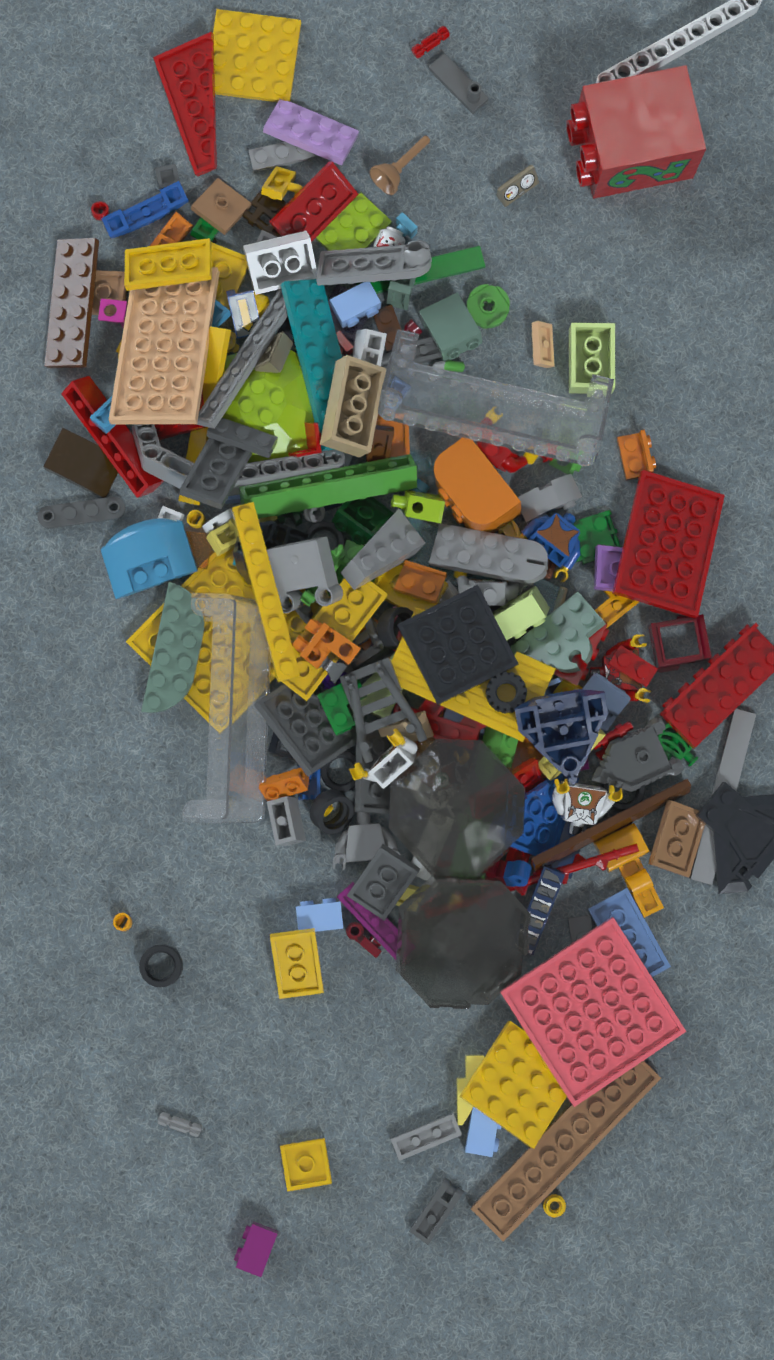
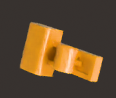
(631, 868)

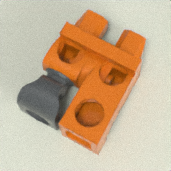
(321, 644)

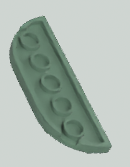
(174, 653)

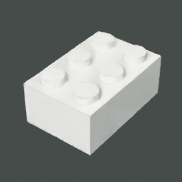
(279, 261)

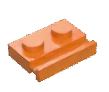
(420, 582)

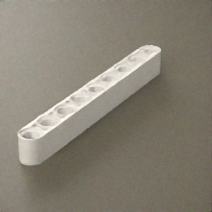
(686, 37)

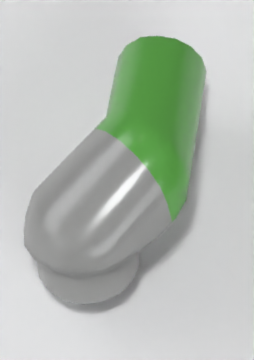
(450, 365)

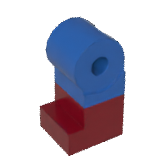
(510, 872)

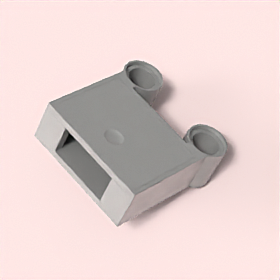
(301, 567)

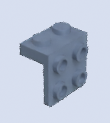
(615, 697)

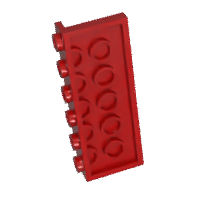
(721, 686)

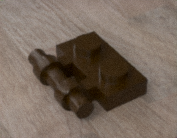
(265, 206)

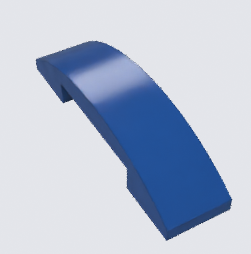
(146, 212)

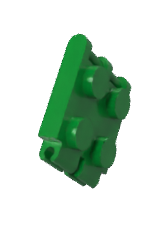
(593, 533)

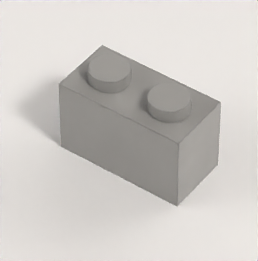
(286, 821)

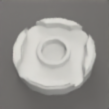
(218, 521)

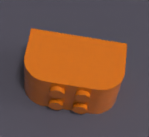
(474, 488)

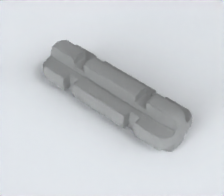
(179, 1124)

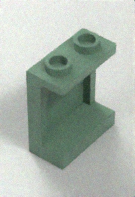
(451, 326)

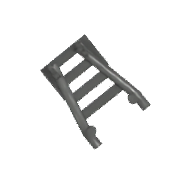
(369, 656)
(390, 680)

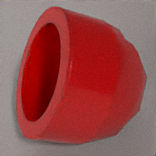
(95, 210)

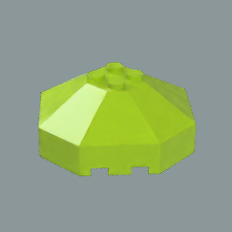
(275, 406)

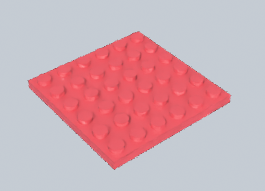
(593, 1011)

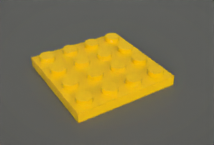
(255, 55)
(515, 1087)

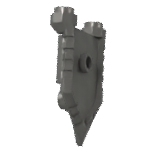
(637, 759)

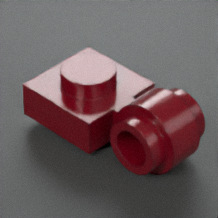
(370, 945)

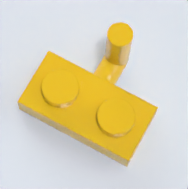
(279, 183)

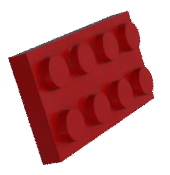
(315, 203)

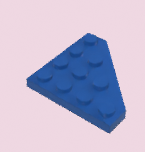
(541, 821)

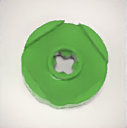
(491, 294)

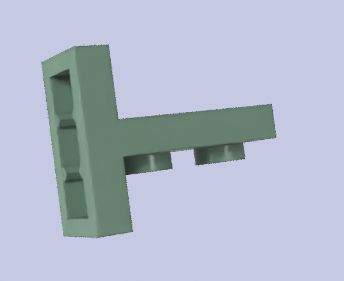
(400, 293)

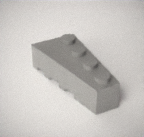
(385, 550)

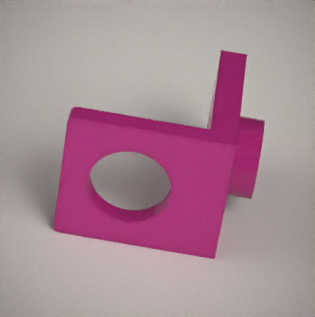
(120, 315)

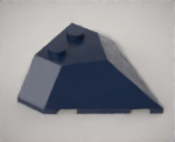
(563, 727)

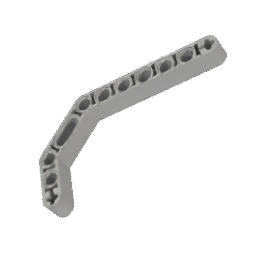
(159, 462)

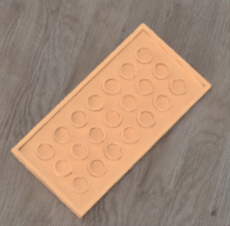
(164, 354)

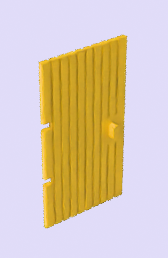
(473, 702)

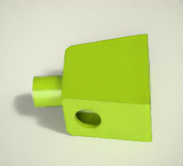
(429, 506)

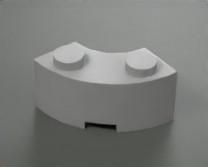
(553, 496)

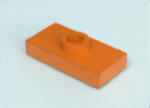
(176, 228)

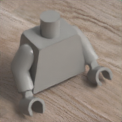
(362, 841)

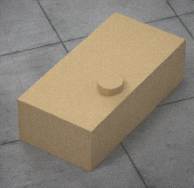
(353, 406)

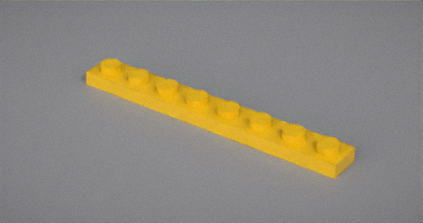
(265, 592)

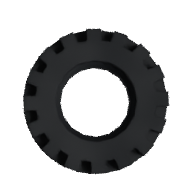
(503, 678)

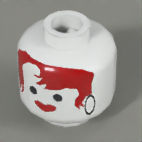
(389, 237)

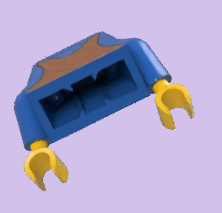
(558, 538)

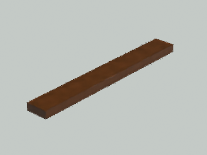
(610, 825)

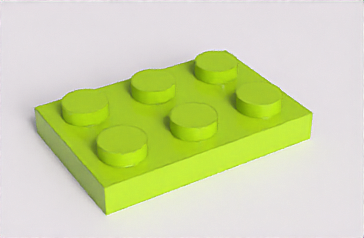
(355, 226)

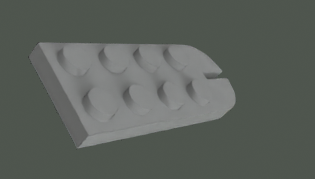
(374, 263)
(489, 554)

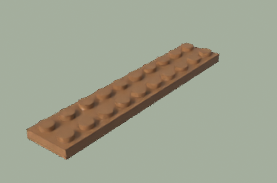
(560, 1151)

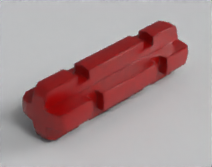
(430, 42)

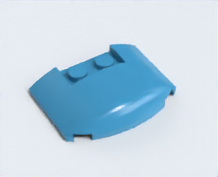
(147, 556)

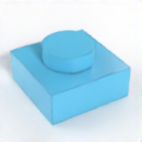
(406, 226)

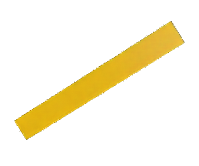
(214, 370)

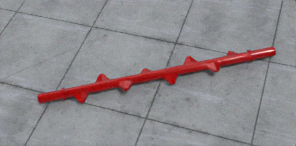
(581, 863)

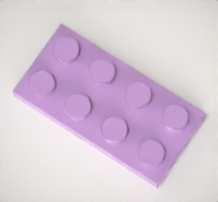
(311, 131)

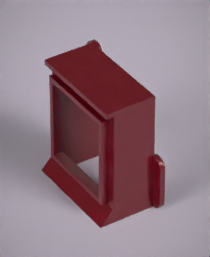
(674, 664)

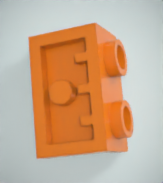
(636, 454)
(284, 784)

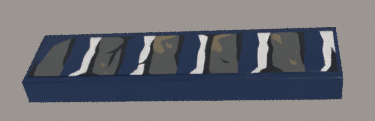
(542, 903)

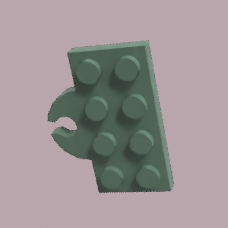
(563, 635)

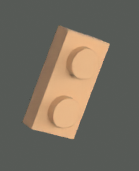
(542, 344)

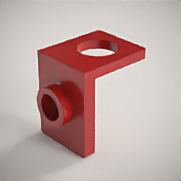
(313, 439)

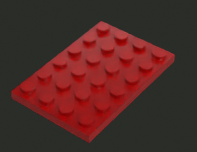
(668, 544)

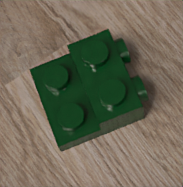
(361, 518)

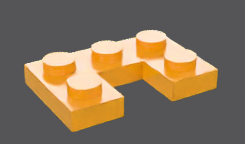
(614, 607)

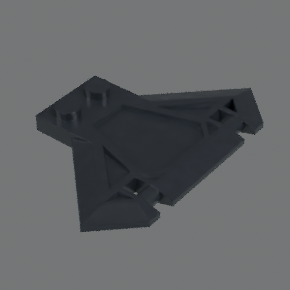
(741, 836)

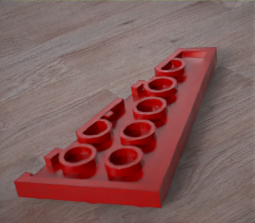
(190, 88)

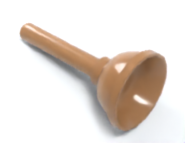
(388, 175)

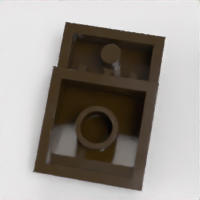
(81, 463)

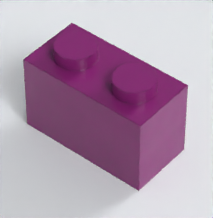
(257, 1248)

